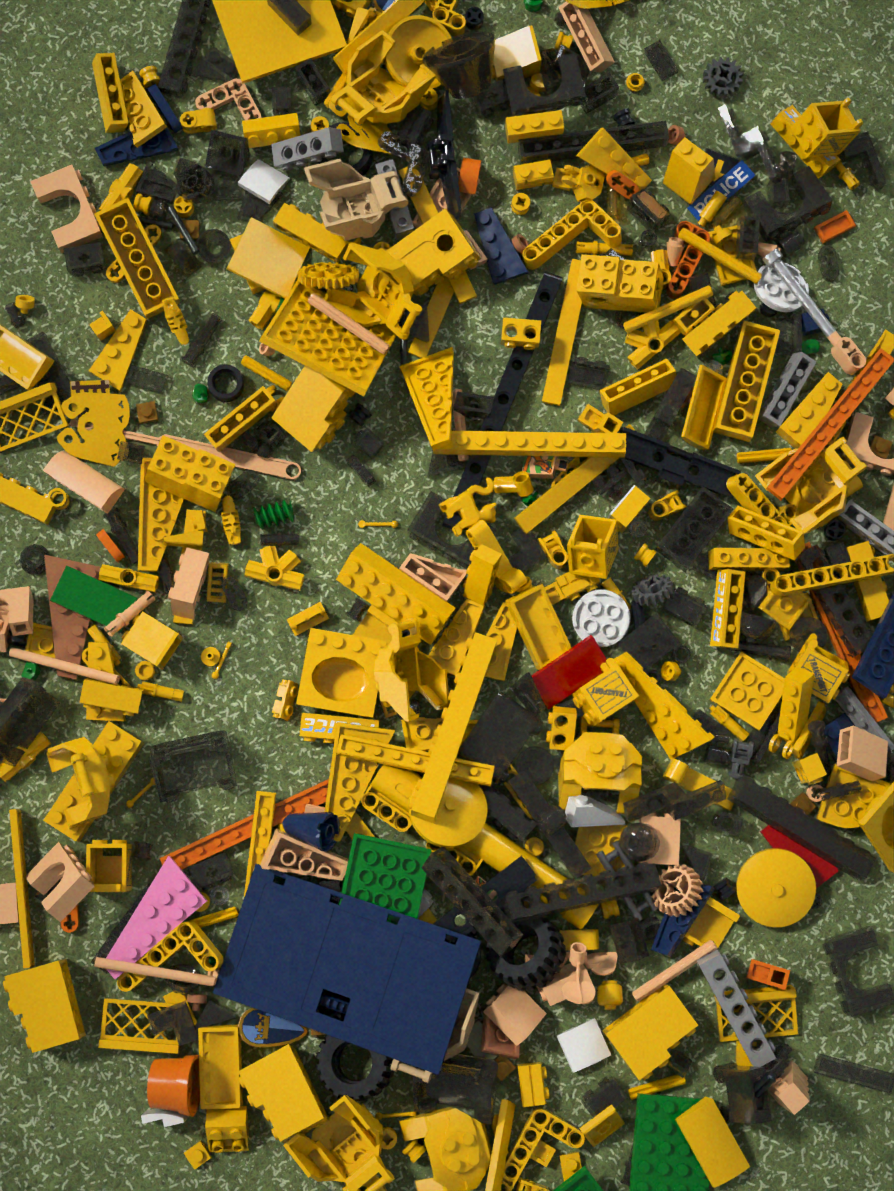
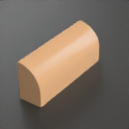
(84, 480)

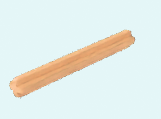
(348, 323)
(673, 971)

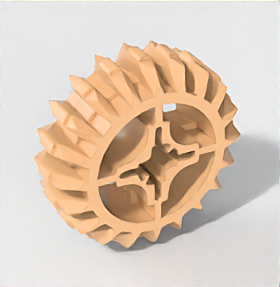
(683, 879)

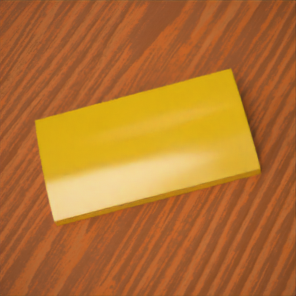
(21, 359)
(703, 408)
(538, 625)
(220, 1067)
(712, 1142)

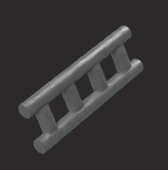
(605, 861)

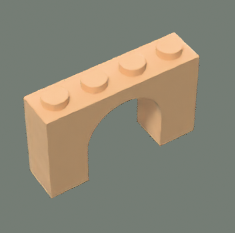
(67, 183)
(857, 440)
(20, 605)
(73, 887)

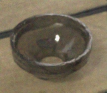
(212, 237)
(173, 984)

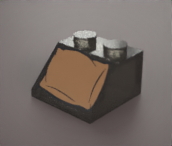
(648, 210)

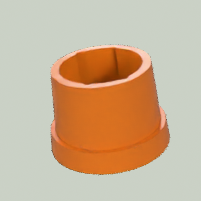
(175, 1085)

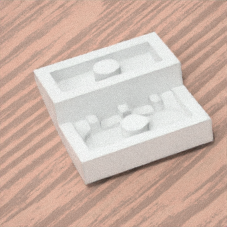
(263, 181)
(583, 1045)
(169, 1117)

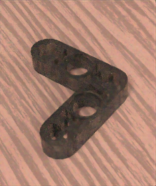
(411, 157)

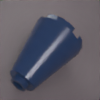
(313, 828)

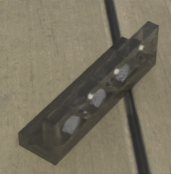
(763, 737)

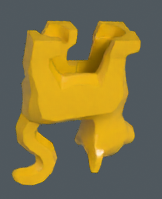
(467, 509)

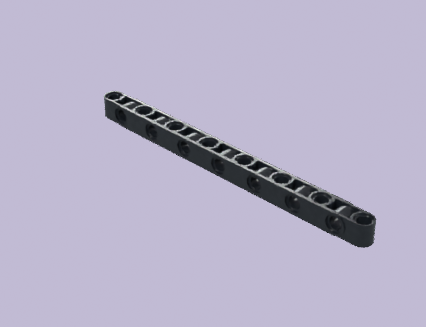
(508, 387)

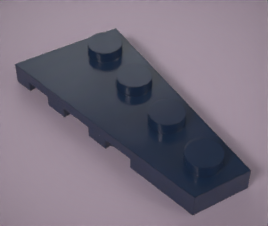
(123, 149)
(501, 255)
(675, 928)

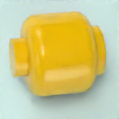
(609, 994)

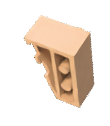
(436, 577)
(188, 582)

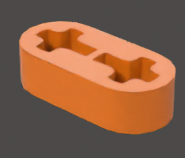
(624, 181)
(110, 545)
(74, 917)

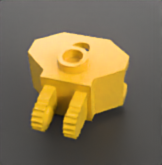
(584, 181)

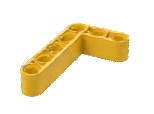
(571, 231)
(167, 952)
(529, 1145)

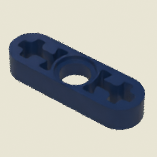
(164, 108)

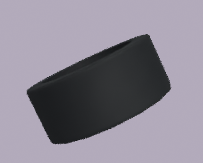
(225, 368)

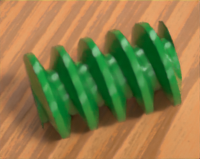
(274, 514)

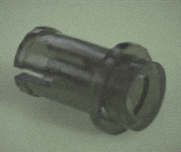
(15, 316)

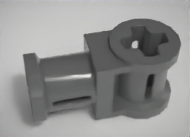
(740, 756)

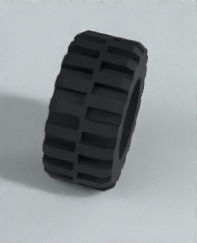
(540, 966)
(336, 1080)

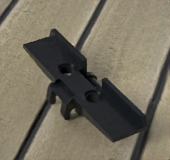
(445, 166)
(676, 470)
(514, 877)

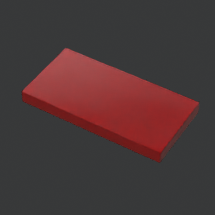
(569, 671)
(820, 868)

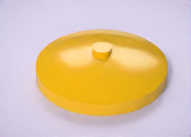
(412, 40)
(458, 817)
(776, 887)

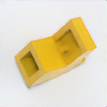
(598, 421)

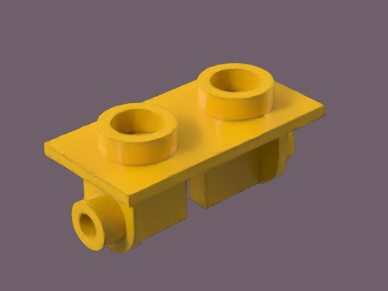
(307, 619)
(288, 691)

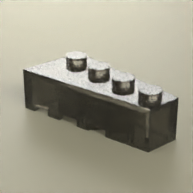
(507, 814)

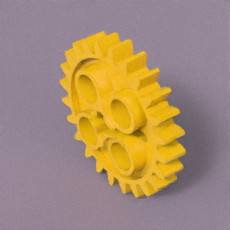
(328, 275)

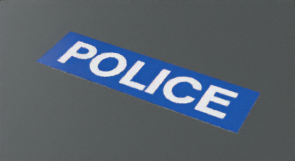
(727, 185)

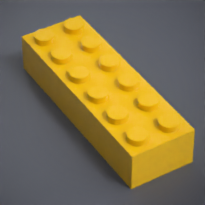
(136, 257)
(746, 381)
(394, 592)
(120, 751)

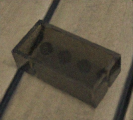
(23, 718)

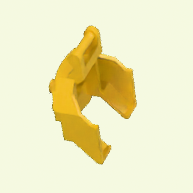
(373, 89)
(381, 291)
(821, 488)
(405, 669)
(600, 763)
(91, 777)
(455, 1146)
(343, 1148)

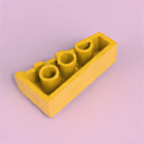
(719, 323)
(810, 411)

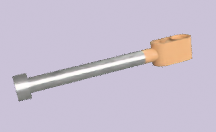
(843, 349)

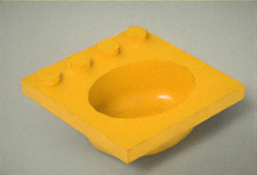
(339, 673)
(879, 825)

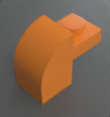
(469, 175)
(768, 974)

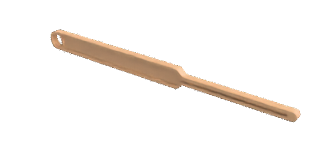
(241, 459)

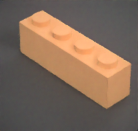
(587, 37)

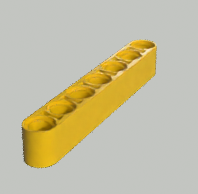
(828, 578)

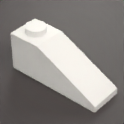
(586, 812)

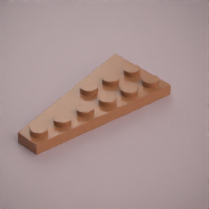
(67, 626)

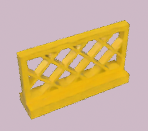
(24, 400)
(759, 996)
(135, 1043)

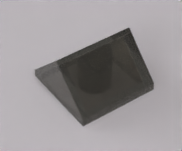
(227, 152)

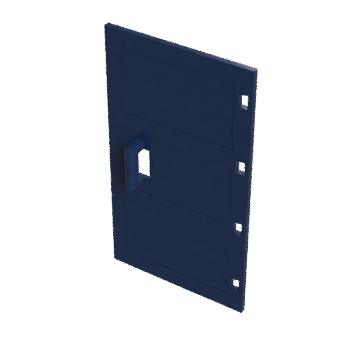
(399, 976)

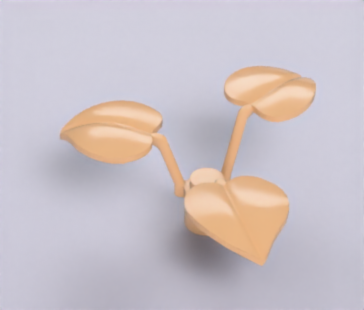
(600, 964)

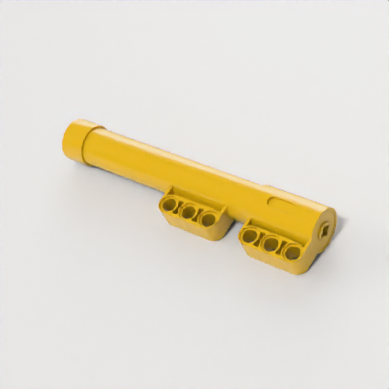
(393, 789)

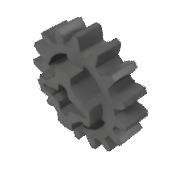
(720, 84)
(652, 589)

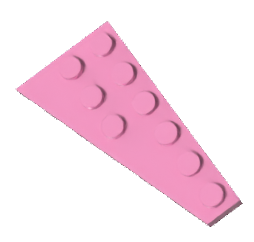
(163, 907)

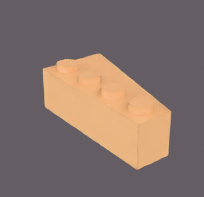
(295, 856)
(791, 1089)

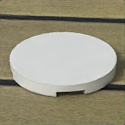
(775, 292)
(602, 616)

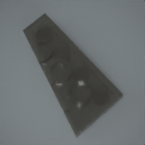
(54, 375)

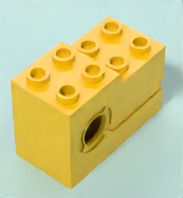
(435, 251)
(619, 284)
(313, 409)
(189, 473)
(47, 1005)
(649, 1030)
(283, 1093)

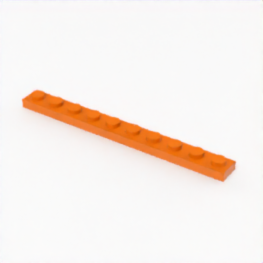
(830, 424)
(868, 699)
(242, 829)

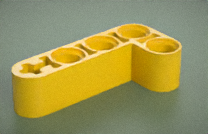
(451, 17)
(742, 486)
(507, 578)
(692, 780)

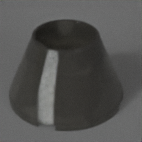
(463, 64)

